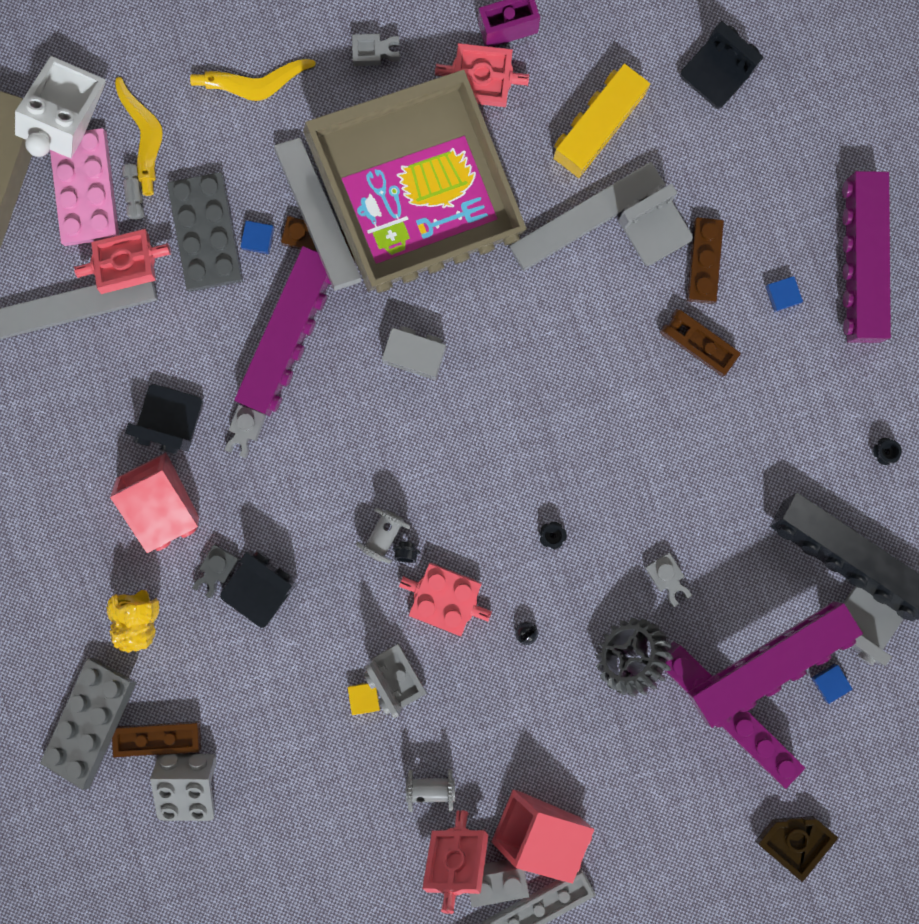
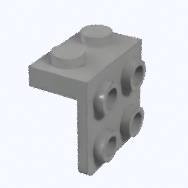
(655, 225)
(877, 624)
(394, 680)
(183, 787)

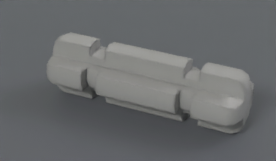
(132, 192)

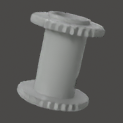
(380, 538)
(430, 790)

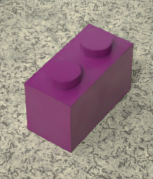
(508, 21)

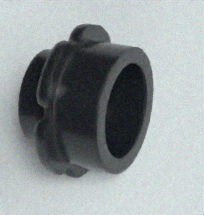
(894, 451)
(560, 535)
(406, 552)

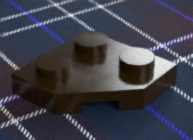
(797, 843)

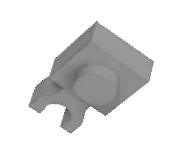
(369, 49)
(246, 426)
(666, 576)

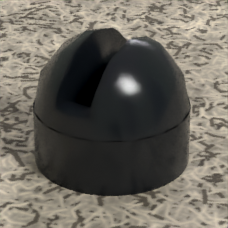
(522, 628)

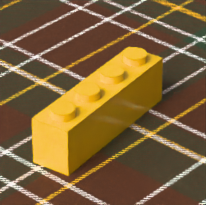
(601, 120)

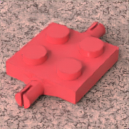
(487, 71)
(123, 261)
(445, 599)
(455, 862)

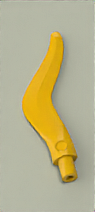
(251, 88)
(150, 136)

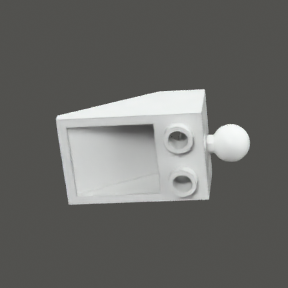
(57, 108)

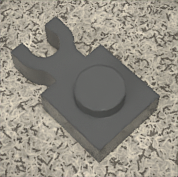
(217, 567)

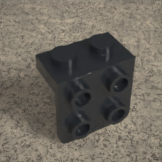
(721, 65)
(167, 419)
(258, 588)

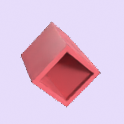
(155, 503)
(542, 837)

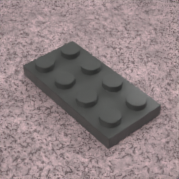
(205, 232)
(88, 723)

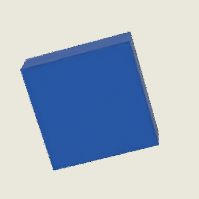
(257, 237)
(784, 294)
(831, 683)

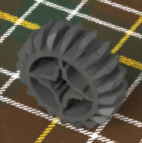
(635, 673)

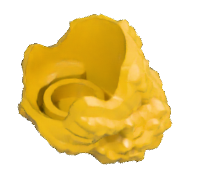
(132, 620)

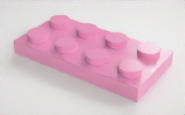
(85, 191)

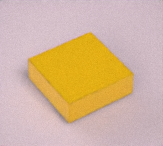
(363, 699)

